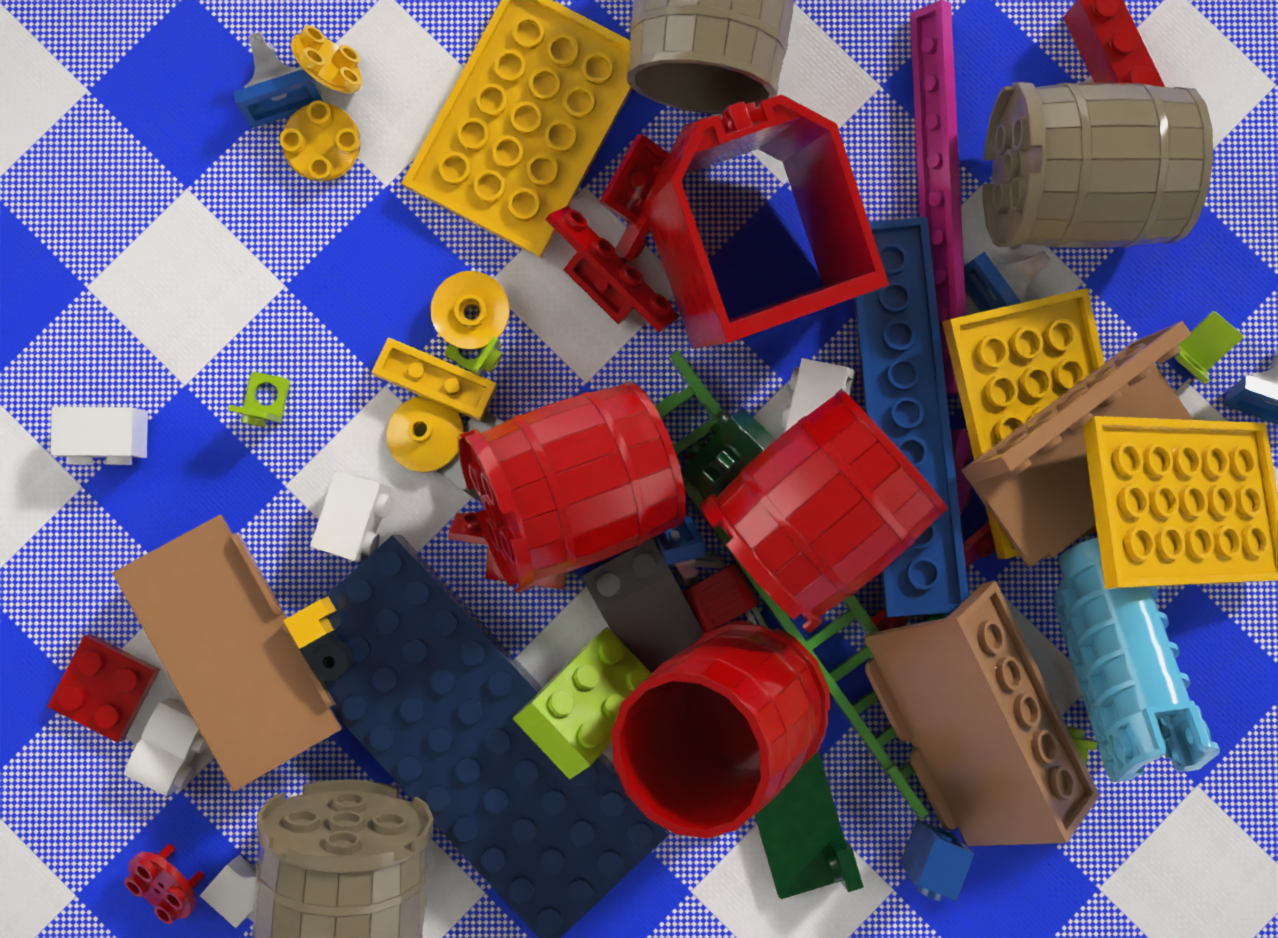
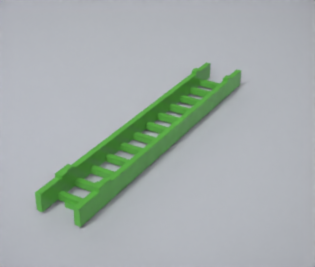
(854, 611)

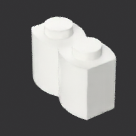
(166, 749)

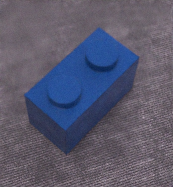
(936, 861)

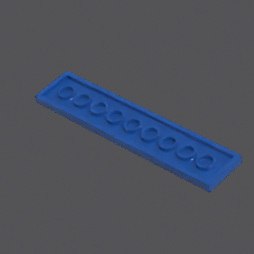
(910, 405)

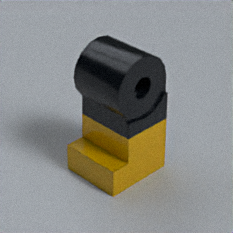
(319, 642)

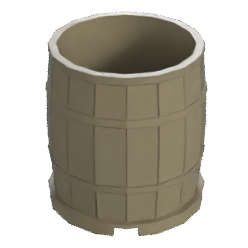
(708, 51)
(1096, 164)
(342, 863)

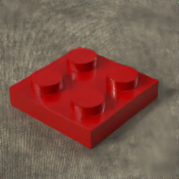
(103, 688)

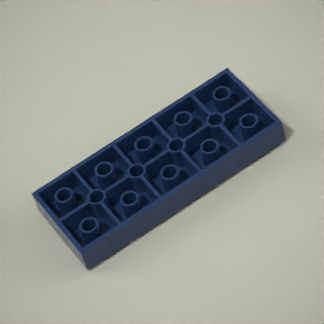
(437, 711)

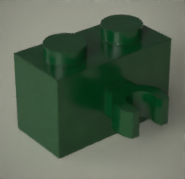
(721, 459)

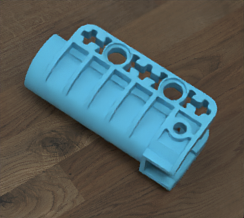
(1127, 671)

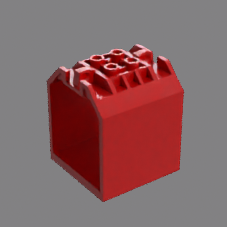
(824, 197)

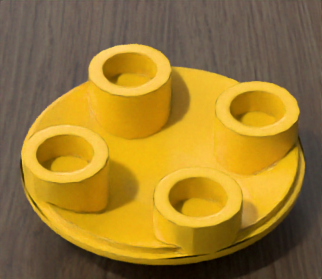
(326, 61)
(320, 141)

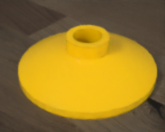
(460, 293)
(434, 448)

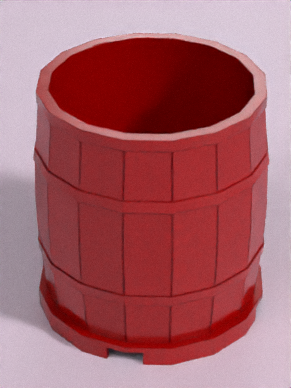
(573, 482)
(823, 509)
(720, 728)

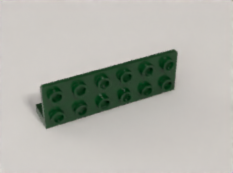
(805, 836)

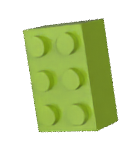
(579, 705)

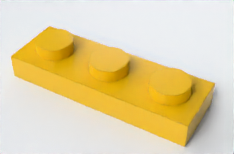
(434, 379)

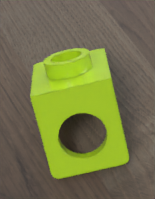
(1207, 345)
(484, 362)
(256, 413)

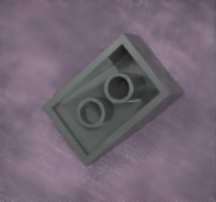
(644, 604)

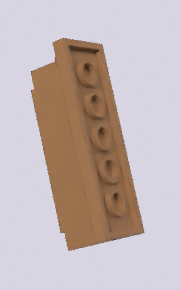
(1040, 473)
(228, 650)
(981, 725)

